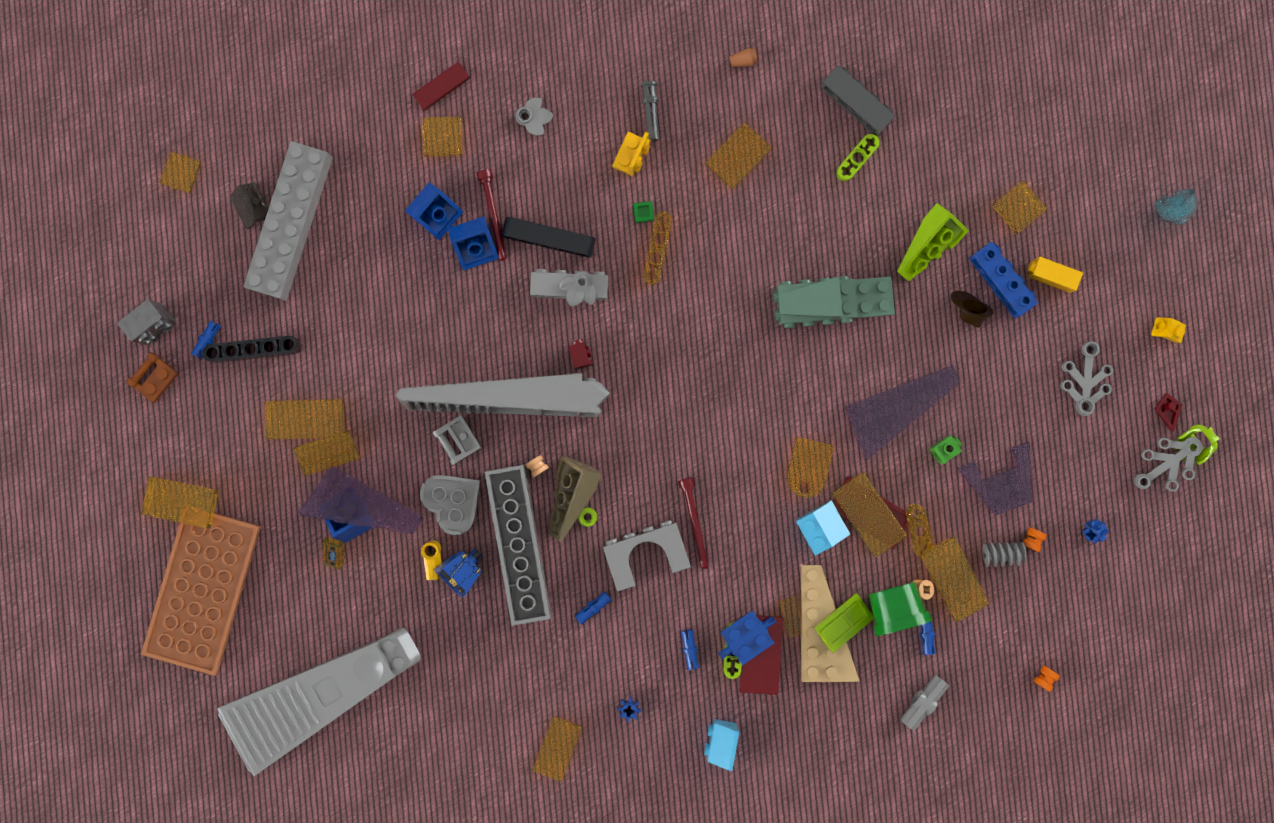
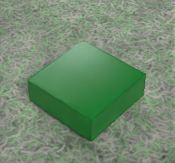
(643, 212)

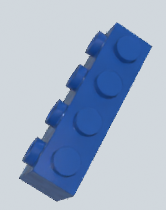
(1003, 280)

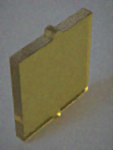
(180, 172)

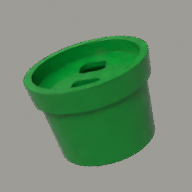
(898, 609)

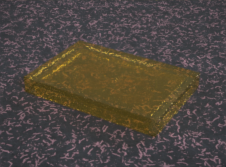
(738, 155)

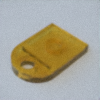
(809, 464)

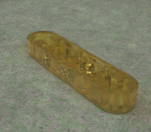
(657, 248)

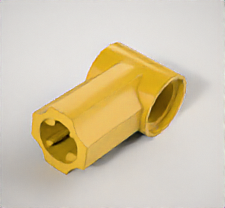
(431, 561)

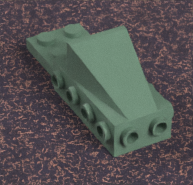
(832, 300)

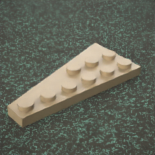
(817, 661)

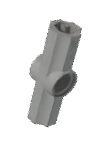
(924, 702)

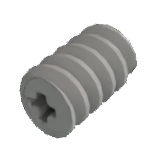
(1003, 553)

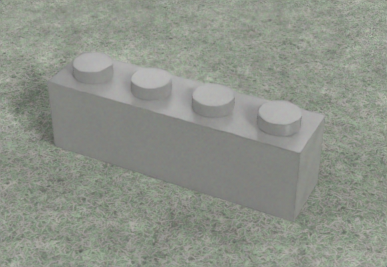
(547, 284)

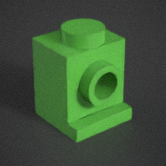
(939, 449)

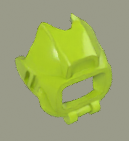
(1206, 452)

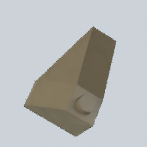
(574, 489)

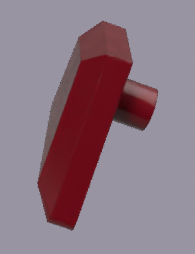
(1169, 410)

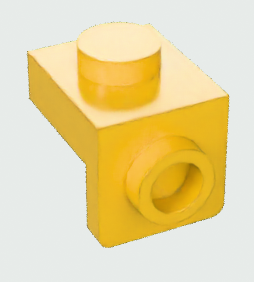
(1169, 329)

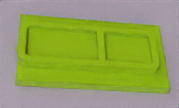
(844, 622)

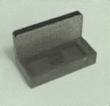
(249, 204)

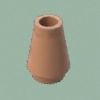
(744, 58)

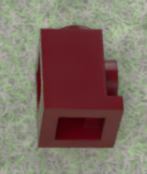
(580, 354)

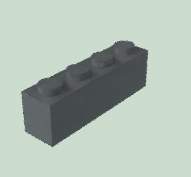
(857, 100)

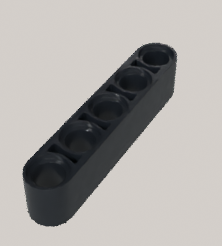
(548, 237)
(243, 353)

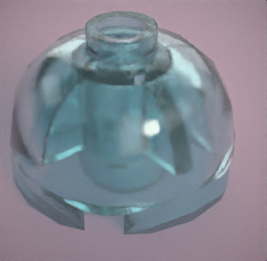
(1178, 207)

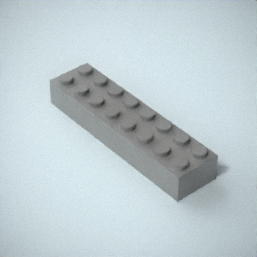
(288, 221)
(518, 545)

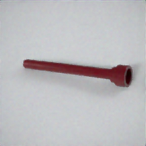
(485, 177)
(687, 487)

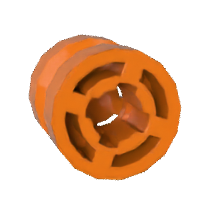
(1034, 539)
(1046, 678)

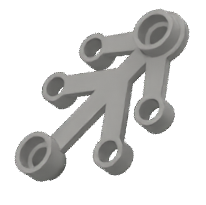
(1086, 381)
(1171, 461)

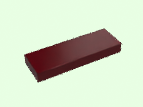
(441, 86)

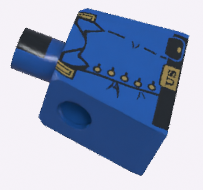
(460, 571)

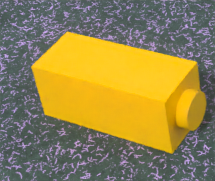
(1054, 274)

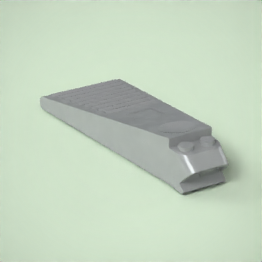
(524, 396)
(292, 710)

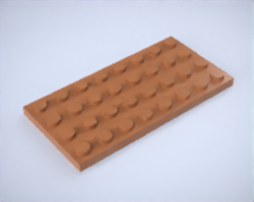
(201, 593)

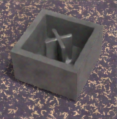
(147, 322)

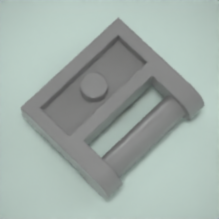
(462, 436)

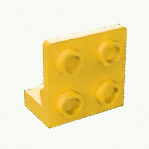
(631, 152)

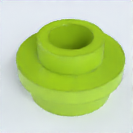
(592, 512)

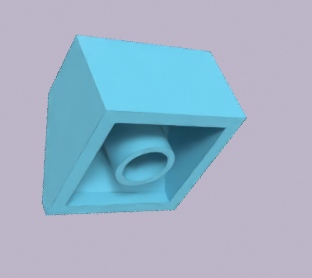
(823, 527)
(722, 743)

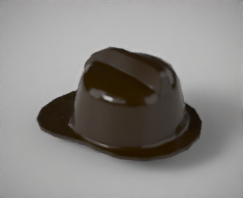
(971, 309)

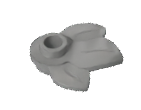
(537, 116)
(578, 292)

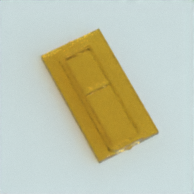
(326, 452)
(557, 748)

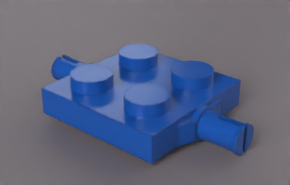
(747, 637)

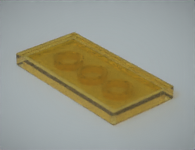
(303, 419)
(179, 502)
(869, 514)
(954, 579)

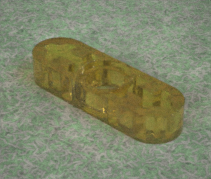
(926, 537)

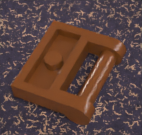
(157, 381)

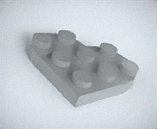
(452, 501)

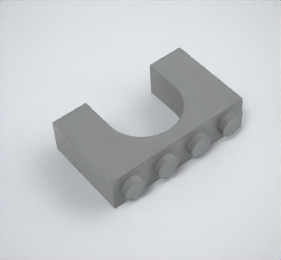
(618, 552)

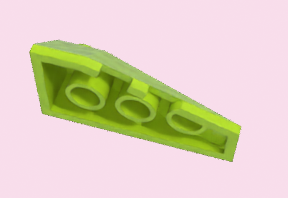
(935, 235)

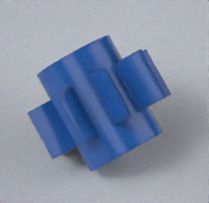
(1095, 531)
(624, 712)

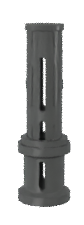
(647, 102)

